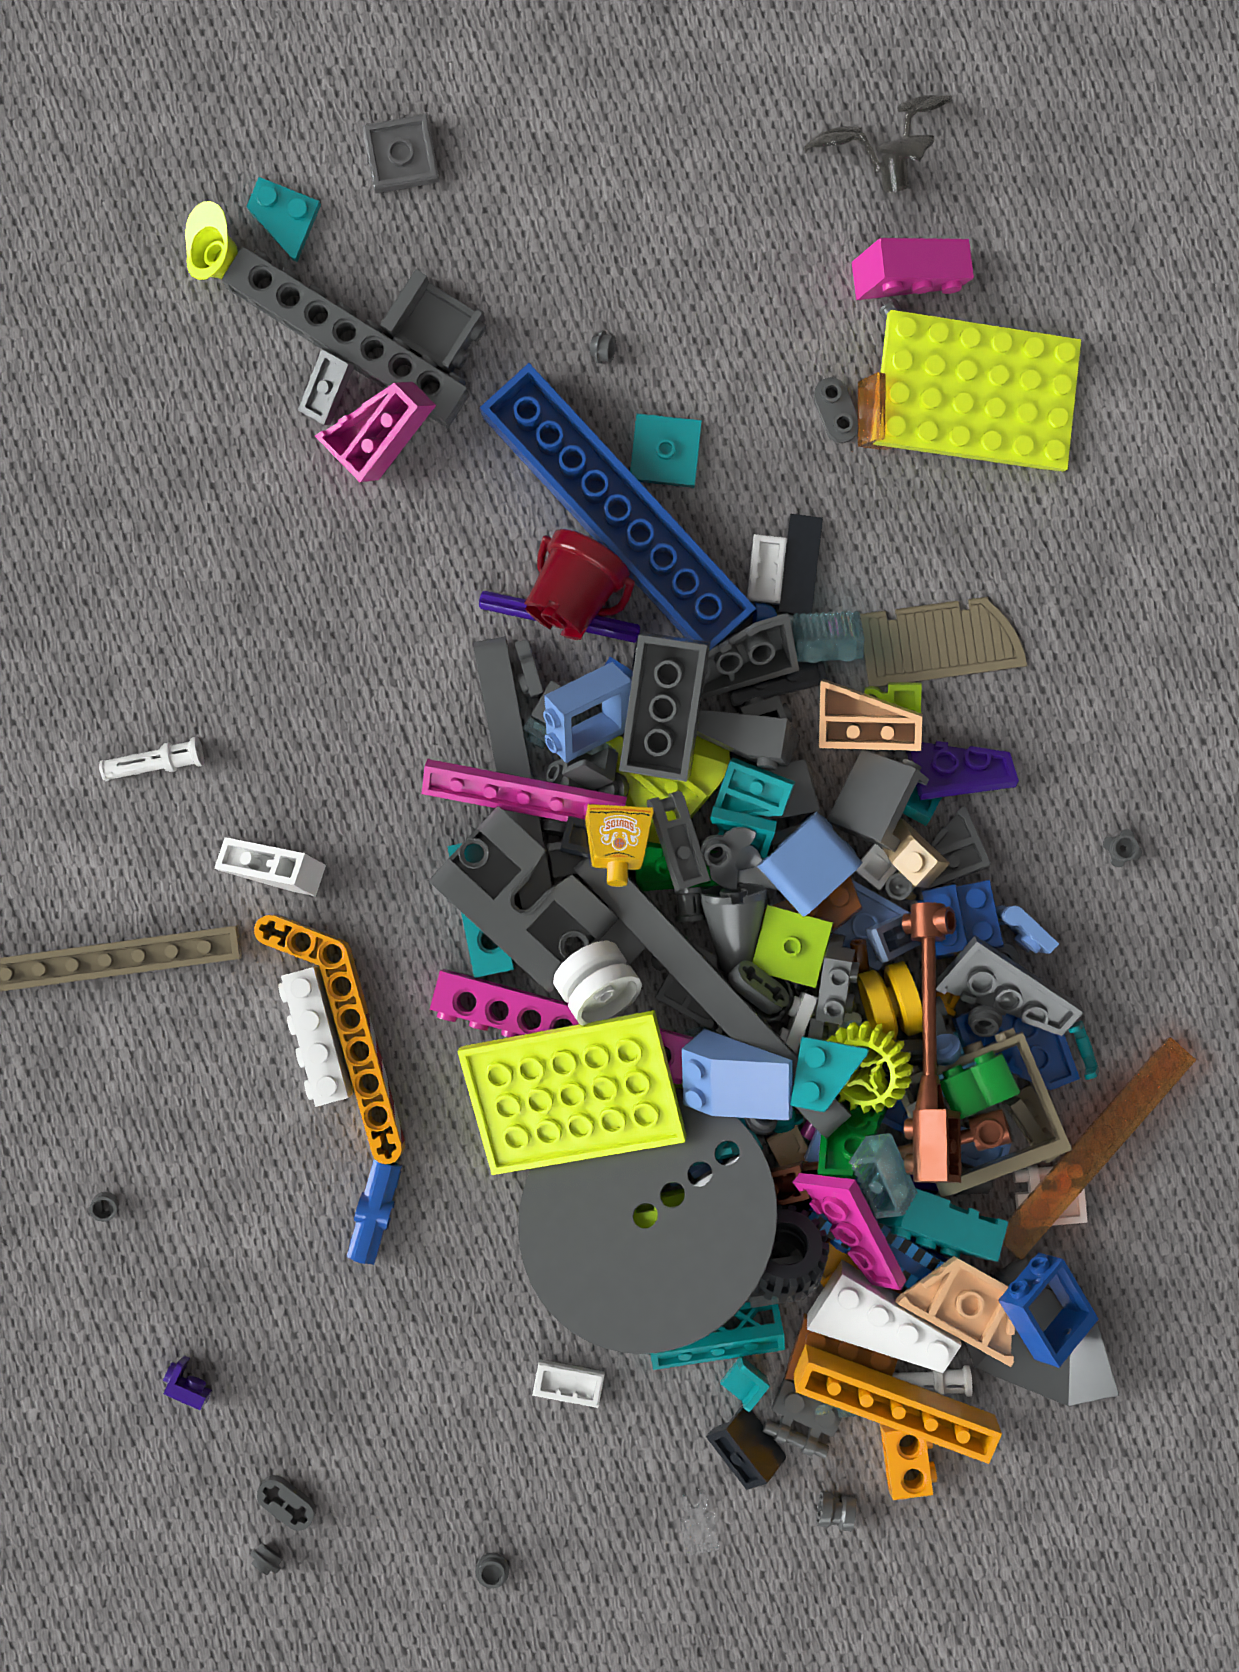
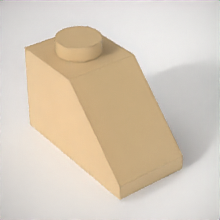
(915, 856)

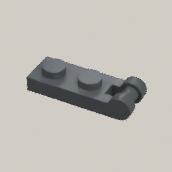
(679, 841)

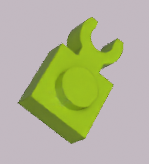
(900, 693)

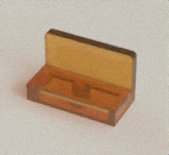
(872, 411)

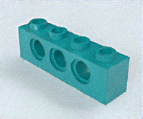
(483, 960)

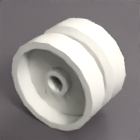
(597, 982)

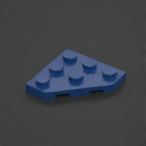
(1048, 1050)

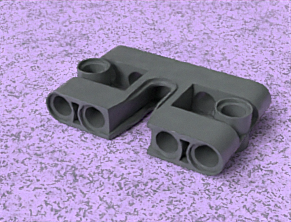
(487, 894)

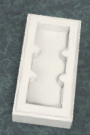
(766, 569)
(568, 1383)

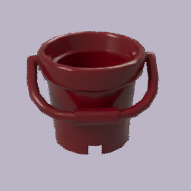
(576, 583)

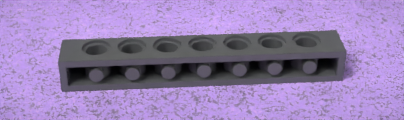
(252, 267)

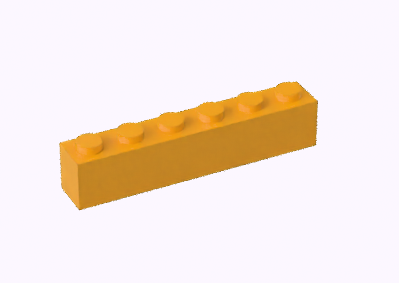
(897, 1404)

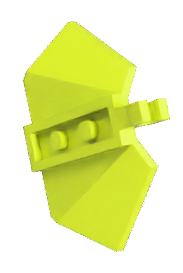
(706, 775)

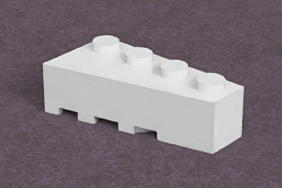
(871, 1319)

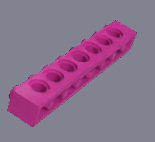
(452, 985)

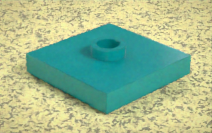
(665, 450)

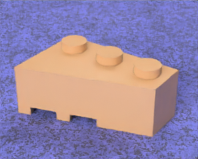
(865, 722)

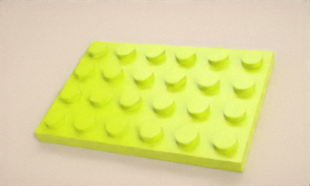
(979, 391)
(573, 1093)

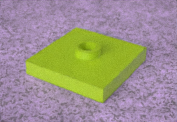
(792, 946)

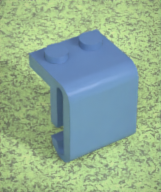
(810, 863)

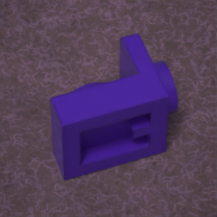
(186, 1390)

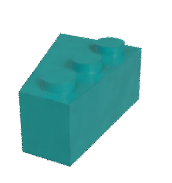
(950, 1227)

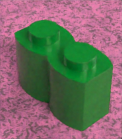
(978, 1085)

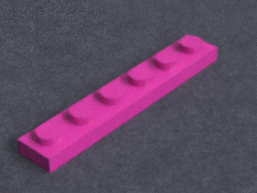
(511, 791)

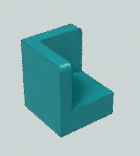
(746, 1383)

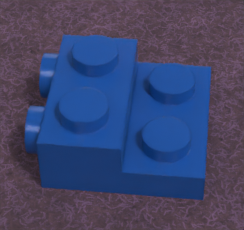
(974, 915)

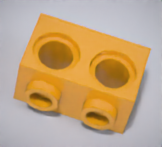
(901, 1459)

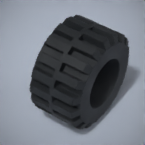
(803, 1276)

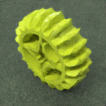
(876, 1089)

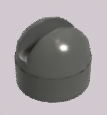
(97, 1206)

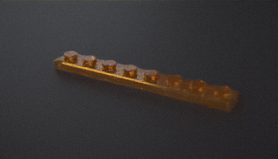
(1096, 1147)

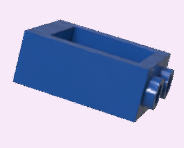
(1076, 1317)

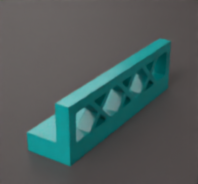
(729, 1343)

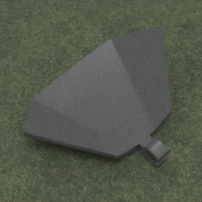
(1079, 1380)

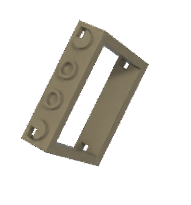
(1020, 1158)

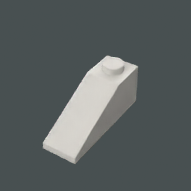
(271, 866)

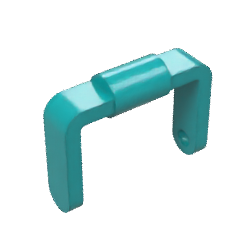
(1085, 1049)

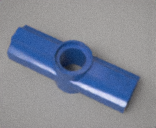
(374, 1212)

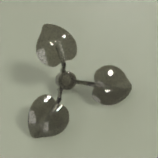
(895, 162)

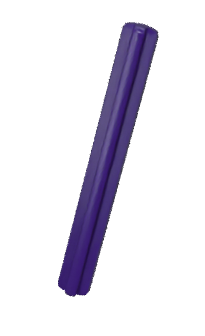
(600, 625)

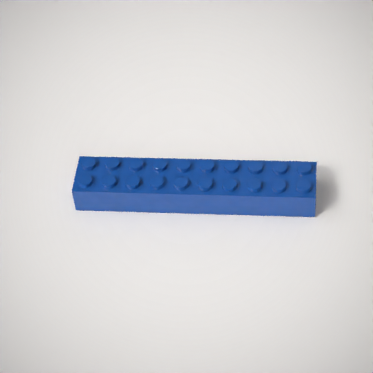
(616, 508)

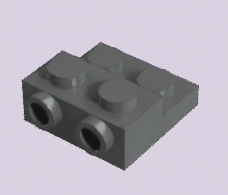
(837, 974)

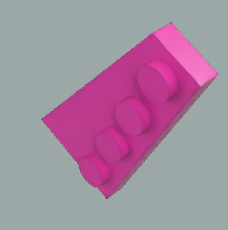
(854, 1226)

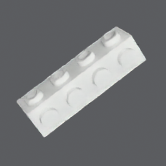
(316, 1035)

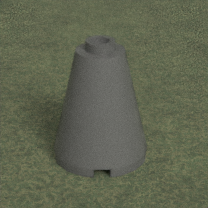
(734, 921)

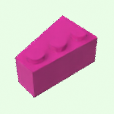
(912, 267)
(378, 430)

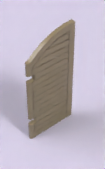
(939, 642)

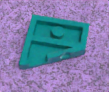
(284, 215)
(753, 790)
(764, 828)
(823, 1072)

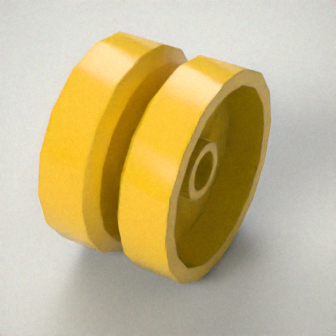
(891, 1001)

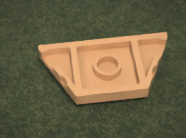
(964, 1305)

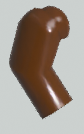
(861, 954)

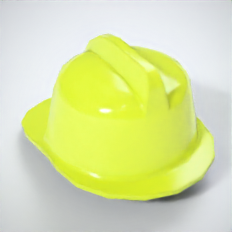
(208, 243)

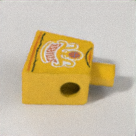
(617, 839)

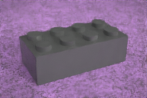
(664, 706)

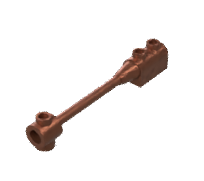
(932, 1128)
(985, 1130)

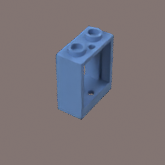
(604, 686)

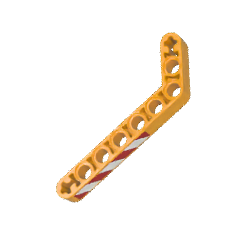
(348, 1035)

